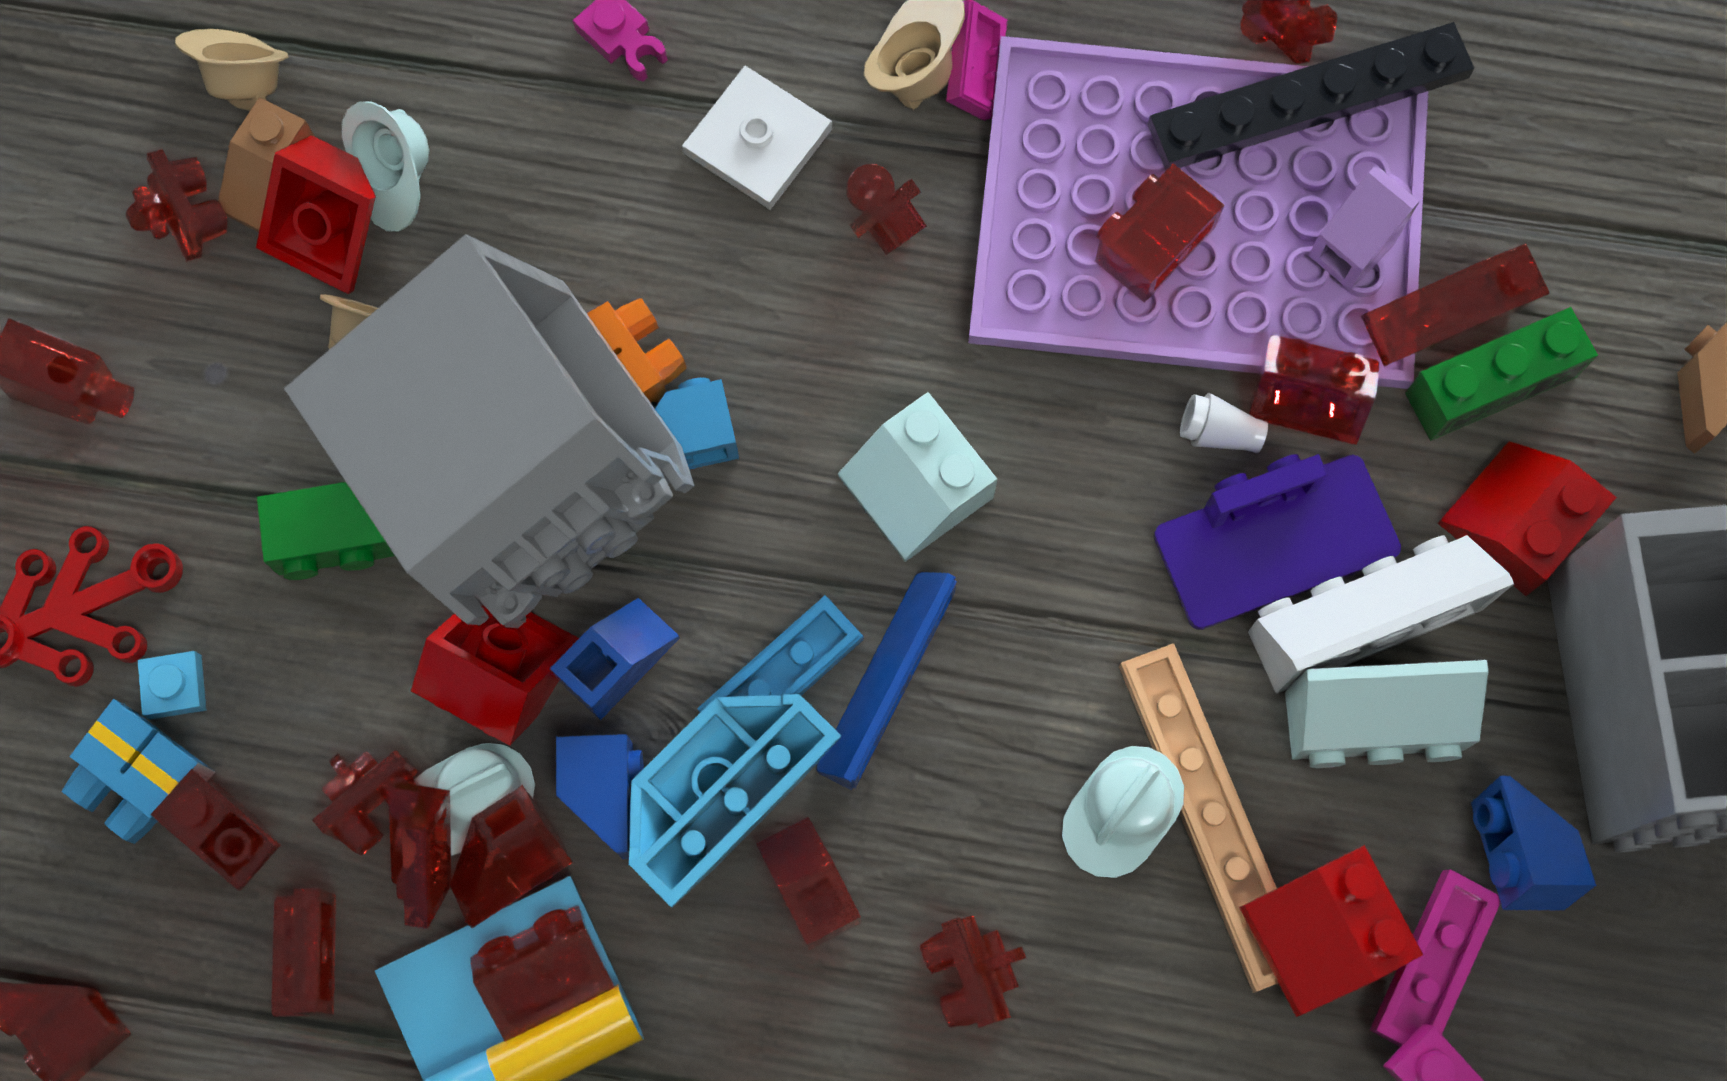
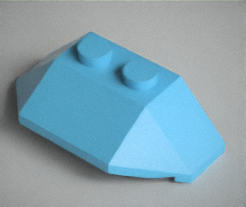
(719, 785)

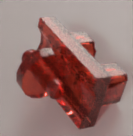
(1289, 25)
(169, 204)
(885, 211)
(348, 815)
(963, 947)

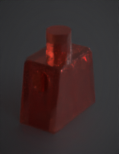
(58, 375)

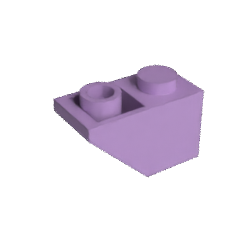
(1364, 227)

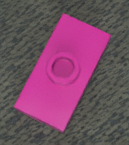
(976, 61)

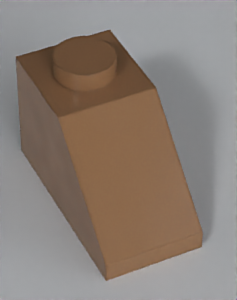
(251, 159)
(1704, 387)

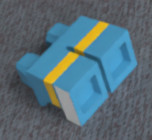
(133, 760)

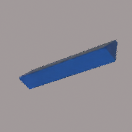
(887, 677)

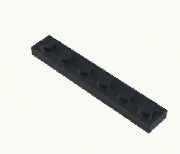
(1310, 96)

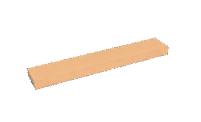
(1210, 803)

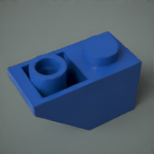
(614, 656)
(596, 783)
(1530, 849)

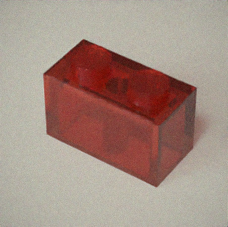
(1157, 232)

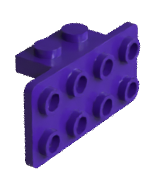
(1275, 537)

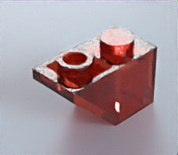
(217, 828)
(505, 856)
(809, 883)
(60, 1027)

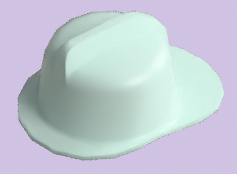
(392, 156)
(476, 781)
(1123, 811)

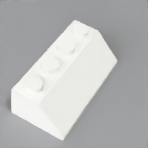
(1377, 610)

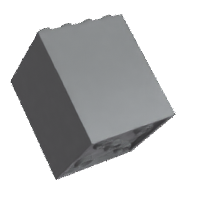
(1648, 675)

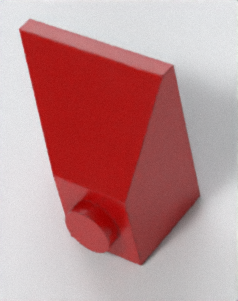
(317, 212)

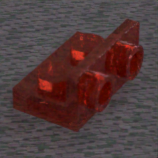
(1315, 389)
(420, 849)
(304, 954)
(539, 972)

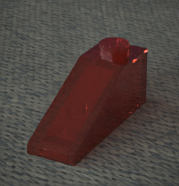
(1455, 304)

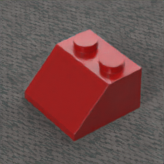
(1528, 512)
(491, 672)
(1331, 931)

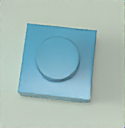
(171, 685)

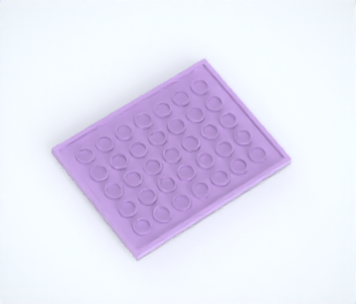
(1078, 146)

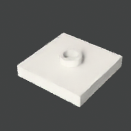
(757, 137)

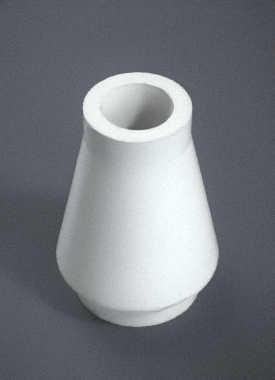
(1218, 424)

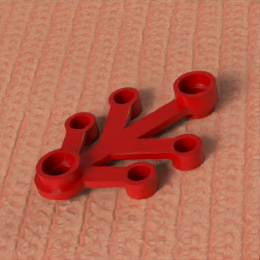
(67, 607)

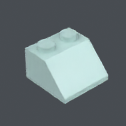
(918, 477)

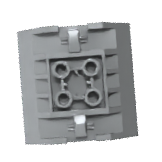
(491, 434)

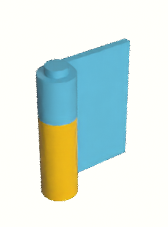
(453, 1030)

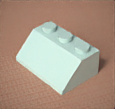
(1386, 712)

